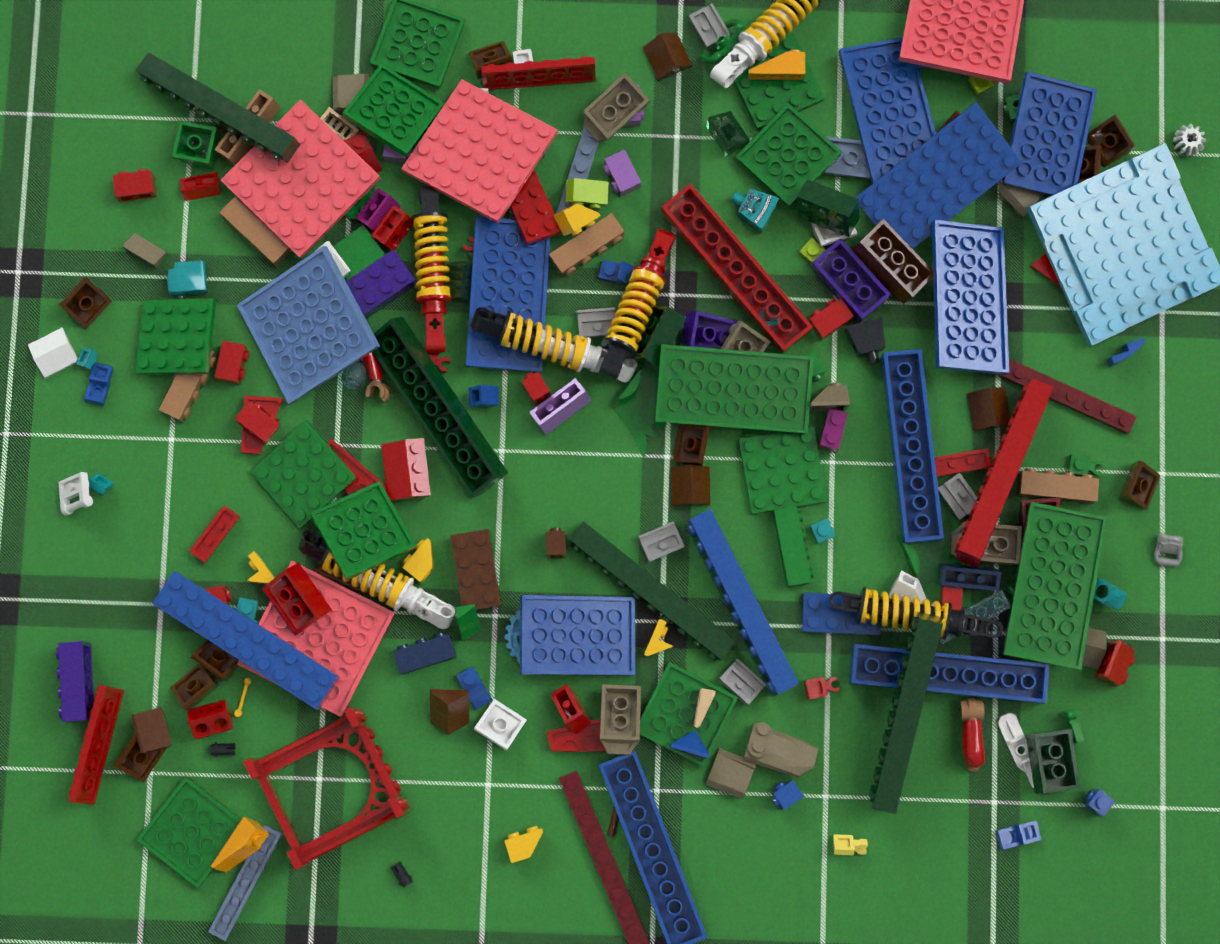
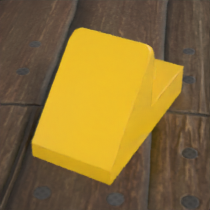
(264, 575)
(655, 645)

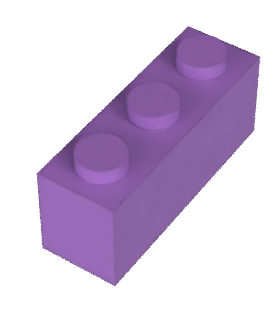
(560, 406)

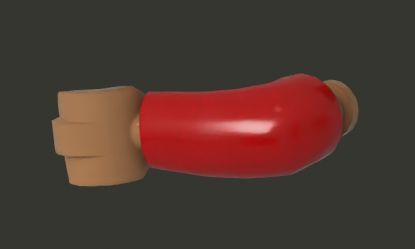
(375, 375)
(972, 738)

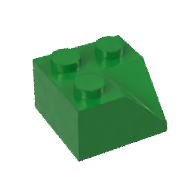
(196, 144)

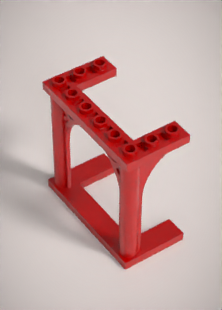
(393, 808)

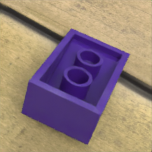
(705, 330)

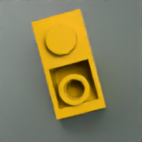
(574, 218)
(421, 562)
(522, 846)

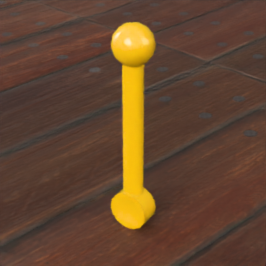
(238, 713)

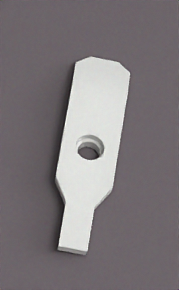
(1015, 738)

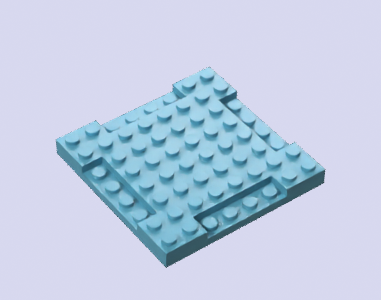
(1125, 244)

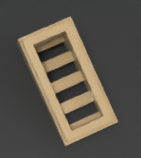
(330, 112)
(703, 703)

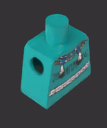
(755, 208)

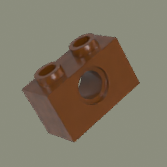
(555, 543)

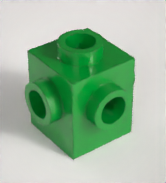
(1010, 107)

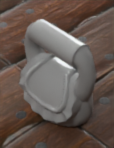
(1169, 544)

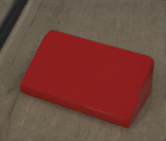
(200, 186)

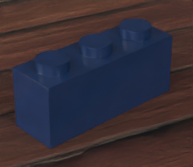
(969, 577)
(424, 653)

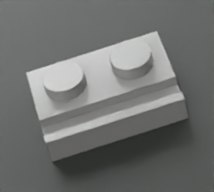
(708, 25)
(595, 322)
(958, 496)
(661, 541)
(742, 682)

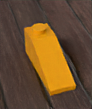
(783, 67)
(242, 843)

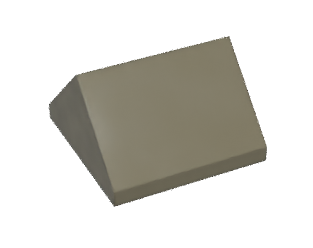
(1095, 648)

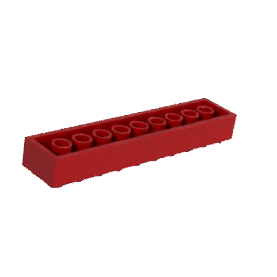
(735, 268)
(1004, 472)

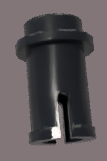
(223, 749)
(401, 874)

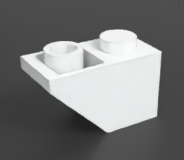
(907, 585)

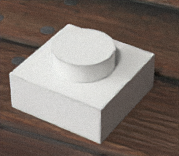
(522, 56)

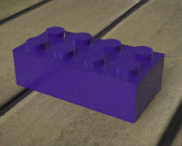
(850, 280)
(380, 283)
(75, 681)

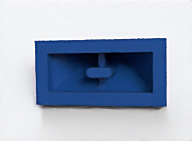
(691, 744)

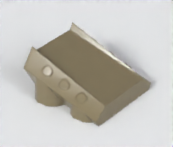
(346, 88)
(1018, 197)
(730, 773)

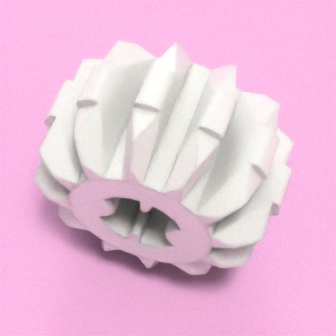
(1189, 147)

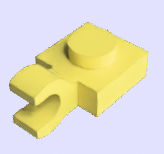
(846, 845)

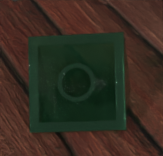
(727, 132)
(460, 281)

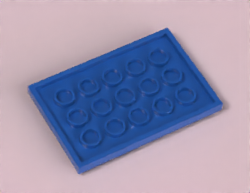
(1050, 133)
(577, 635)

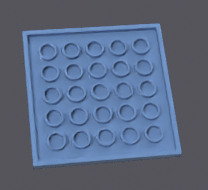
(308, 325)

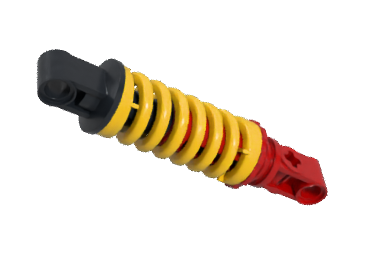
(430, 267)
(636, 306)

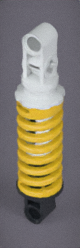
(762, 37)
(574, 350)
(382, 583)

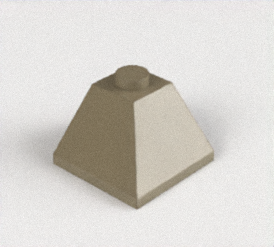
(832, 397)

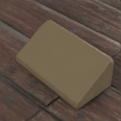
(144, 250)

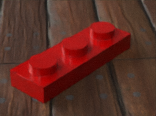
(962, 462)
(214, 534)

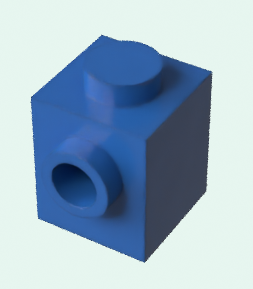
(483, 396)
(786, 794)
(1098, 802)

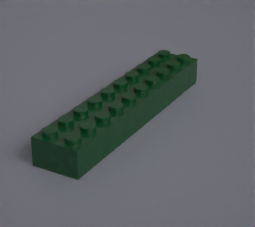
(437, 408)
(906, 712)

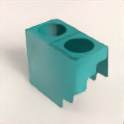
(188, 278)
(1115, 597)

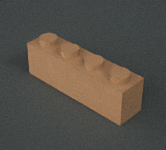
(232, 147)
(255, 231)
(586, 245)
(184, 392)
(1064, 486)

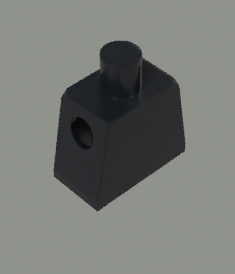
(867, 339)

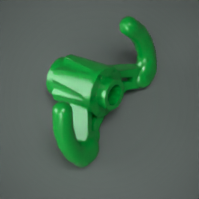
(725, 42)

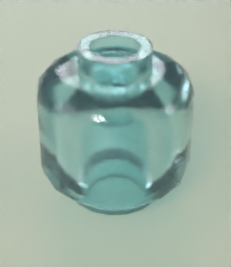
(354, 376)

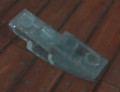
(986, 608)

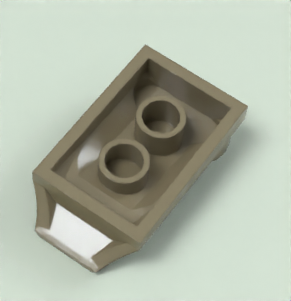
(614, 108)
(744, 338)
(1002, 547)
(620, 718)
(779, 751)

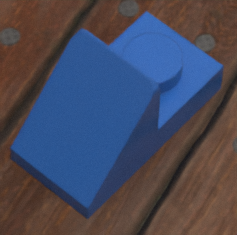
(615, 272)
(477, 691)

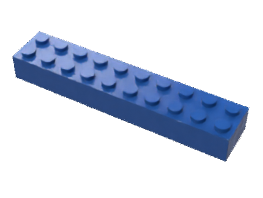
(912, 446)
(742, 602)
(246, 640)
(955, 674)
(652, 850)

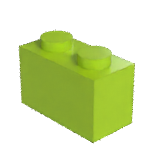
(587, 192)

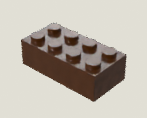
(893, 261)
(476, 569)

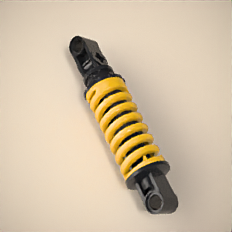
(903, 610)

